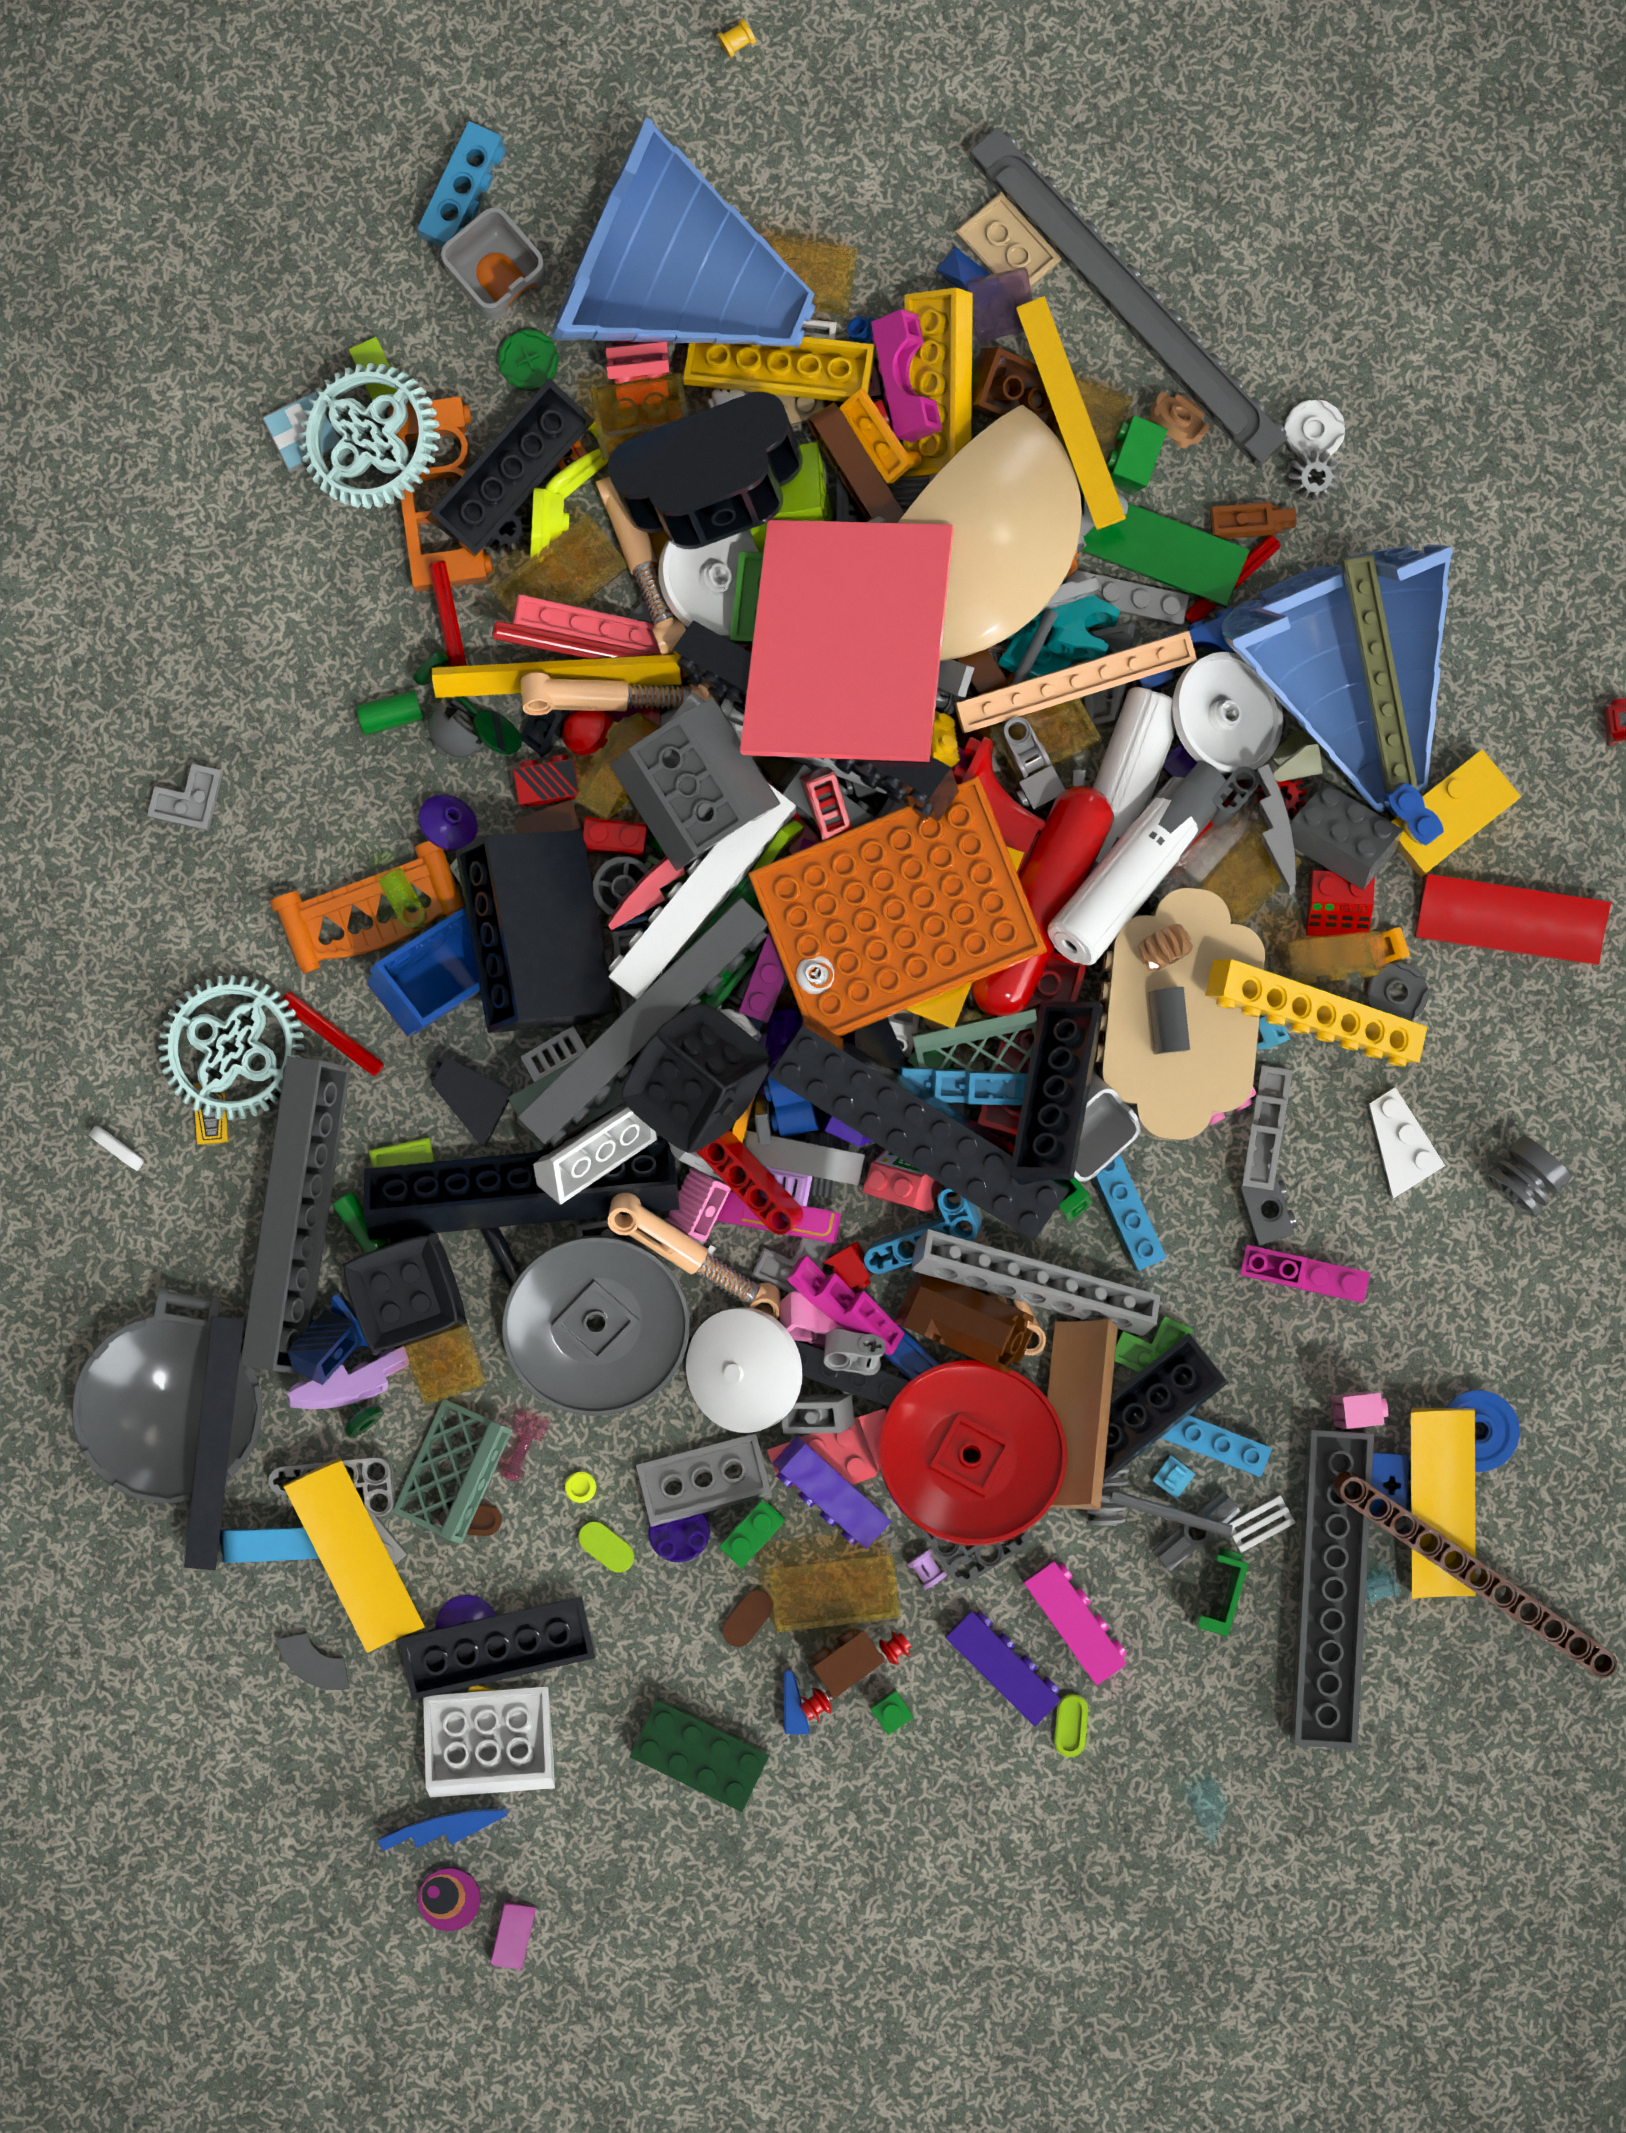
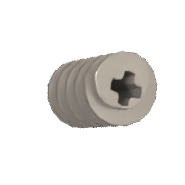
(1108, 1513)

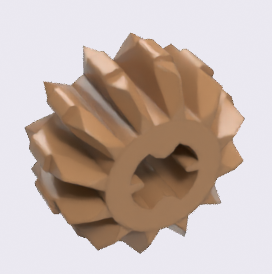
(1164, 947)

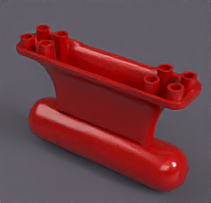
(1050, 869)

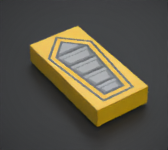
(210, 1129)

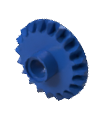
(1499, 1424)

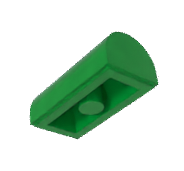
(389, 712)
(352, 1215)

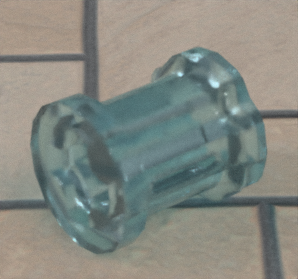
(1382, 1587)

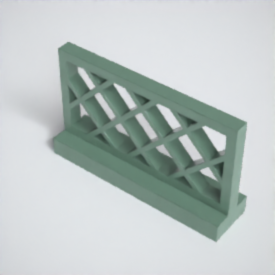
(976, 1030)
(476, 1474)

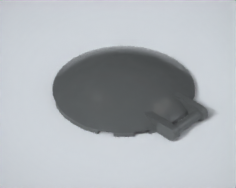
(144, 1399)

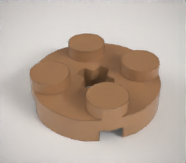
(1180, 417)

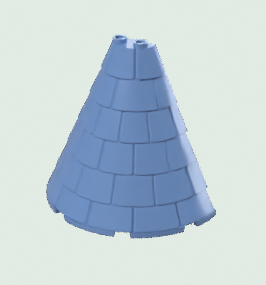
(678, 264)
(1308, 656)

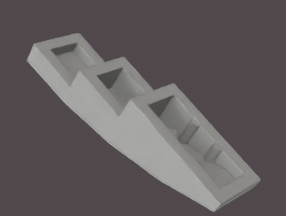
(1278, 839)
(1267, 1128)

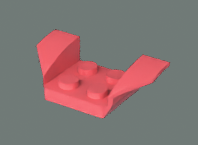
(850, 1452)

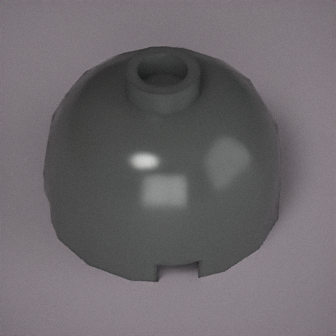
(453, 730)
(615, 880)

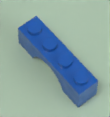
(1202, 635)

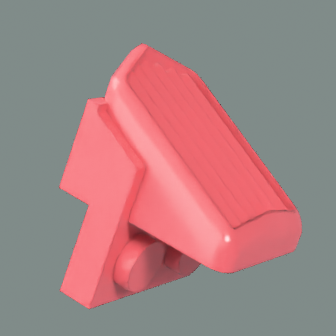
(636, 360)

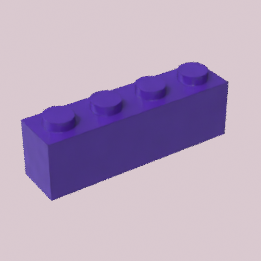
(831, 1492)
(1002, 1667)

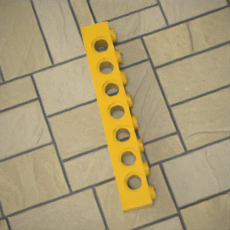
(1315, 1012)

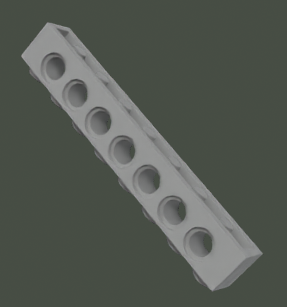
(1034, 1282)

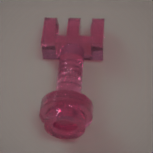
(528, 1433)

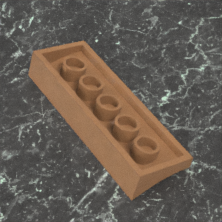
(1082, 1398)

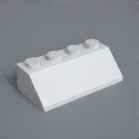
(592, 1153)

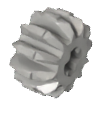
(1317, 462)

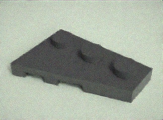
(1107, 704)

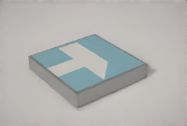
(285, 428)

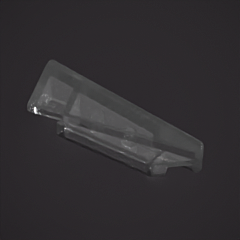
(1207, 852)

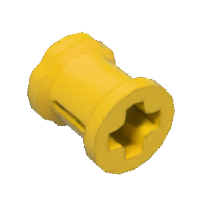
(736, 38)

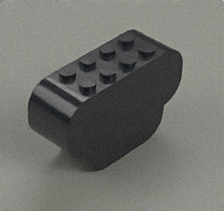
(708, 471)

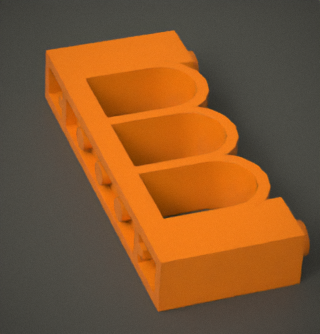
(461, 565)

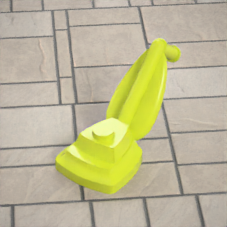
(548, 503)

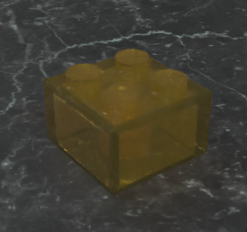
(446, 1364)

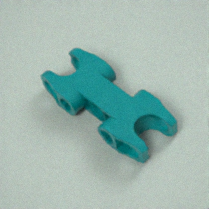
(1069, 633)

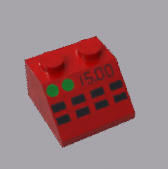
(1337, 905)

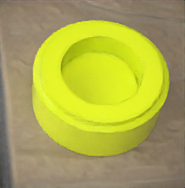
(580, 1487)

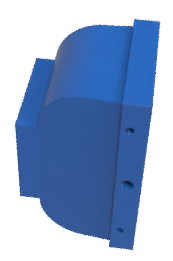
(427, 975)

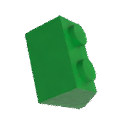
(1135, 453)

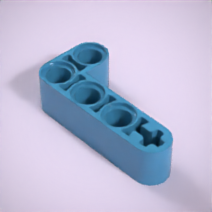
(946, 1224)
(265, 1545)

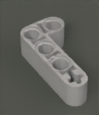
(806, 1158)
(361, 1479)

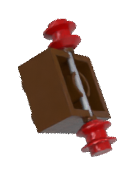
(847, 1664)

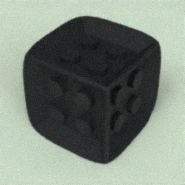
(695, 1077)
(404, 1293)

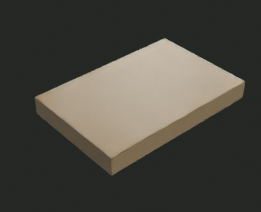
(1007, 240)

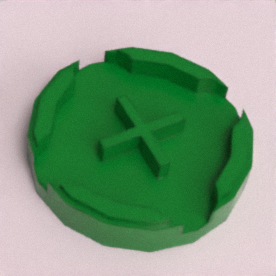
(528, 359)

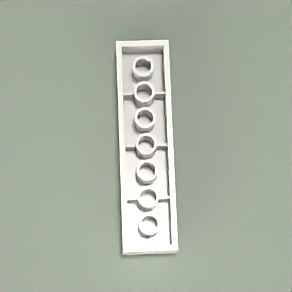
(696, 901)

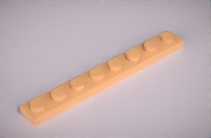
(1075, 681)

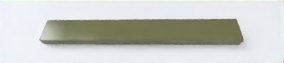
(1379, 671)

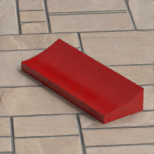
(1512, 919)

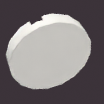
(1306, 432)

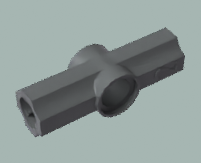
(1180, 1545)

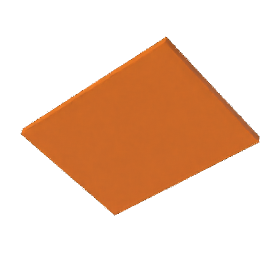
(899, 911)

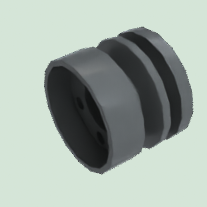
(1532, 1171)

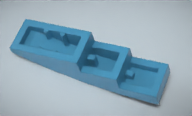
(969, 1085)

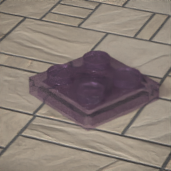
(996, 303)

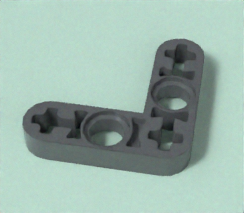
(960, 1554)

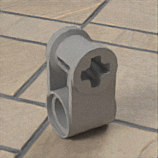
(1025, 749)
(851, 1352)

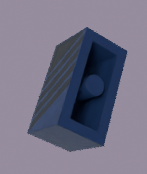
(324, 1346)

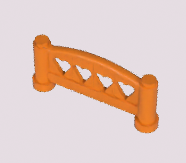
(304, 919)

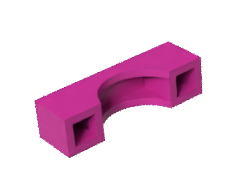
(896, 341)

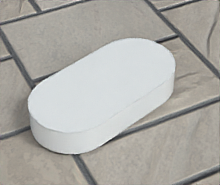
(116, 1147)

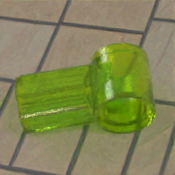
(401, 897)

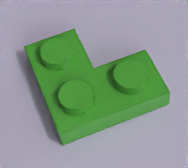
(1139, 1353)

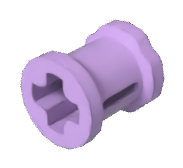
(927, 1569)

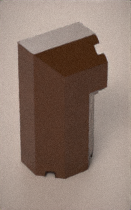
(965, 1321)

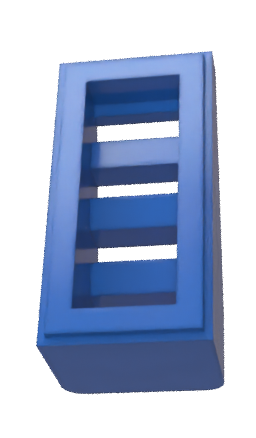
(794, 1718)

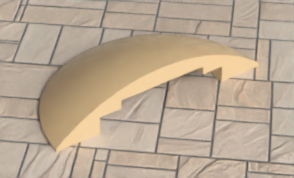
(1013, 529)

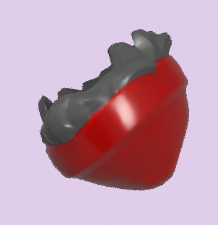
(586, 732)

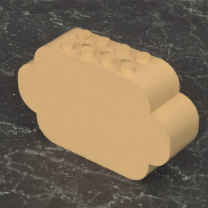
(1181, 1089)

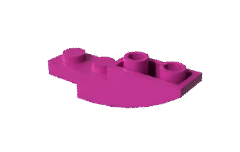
(1305, 1274)

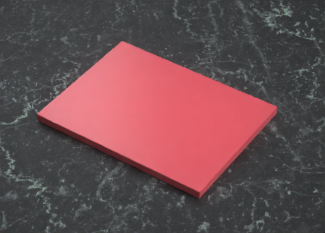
(847, 640)

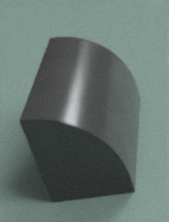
(1169, 1020)

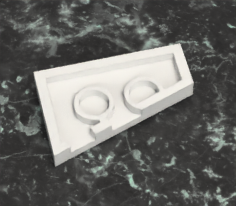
(1402, 1143)

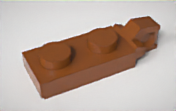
(1250, 520)

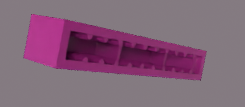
(766, 976)

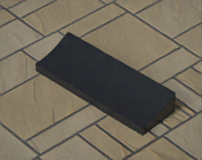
(510, 468)
(1056, 1091)
(1158, 1401)
(497, 1647)

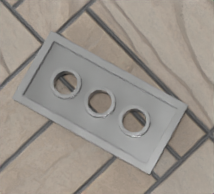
(688, 1465)

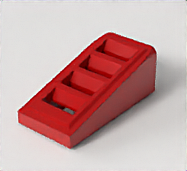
(818, 777)

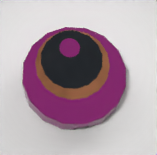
(449, 1899)

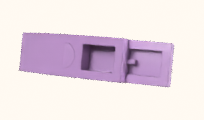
(345, 1389)

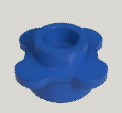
(860, 330)

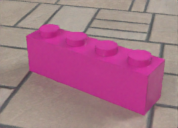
(1074, 1621)

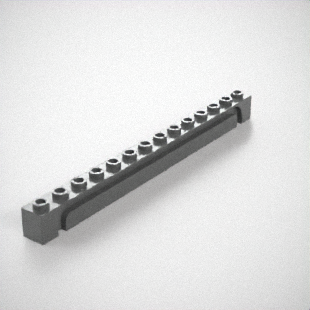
(1128, 298)

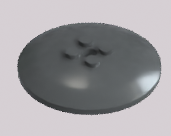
(604, 1366)

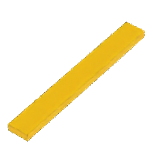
(1071, 413)
(506, 678)

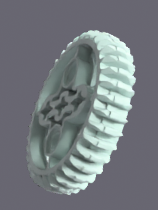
(329, 403)
(225, 1061)

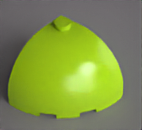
(803, 497)

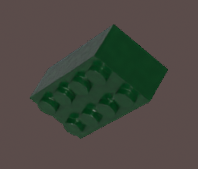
(700, 1754)

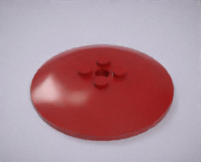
(981, 1410)

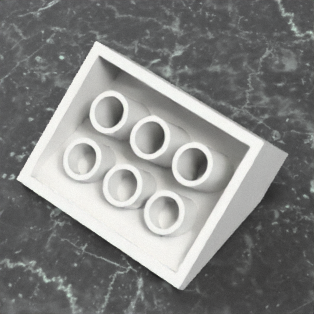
(488, 1742)

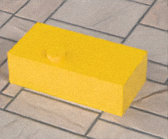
(1464, 805)

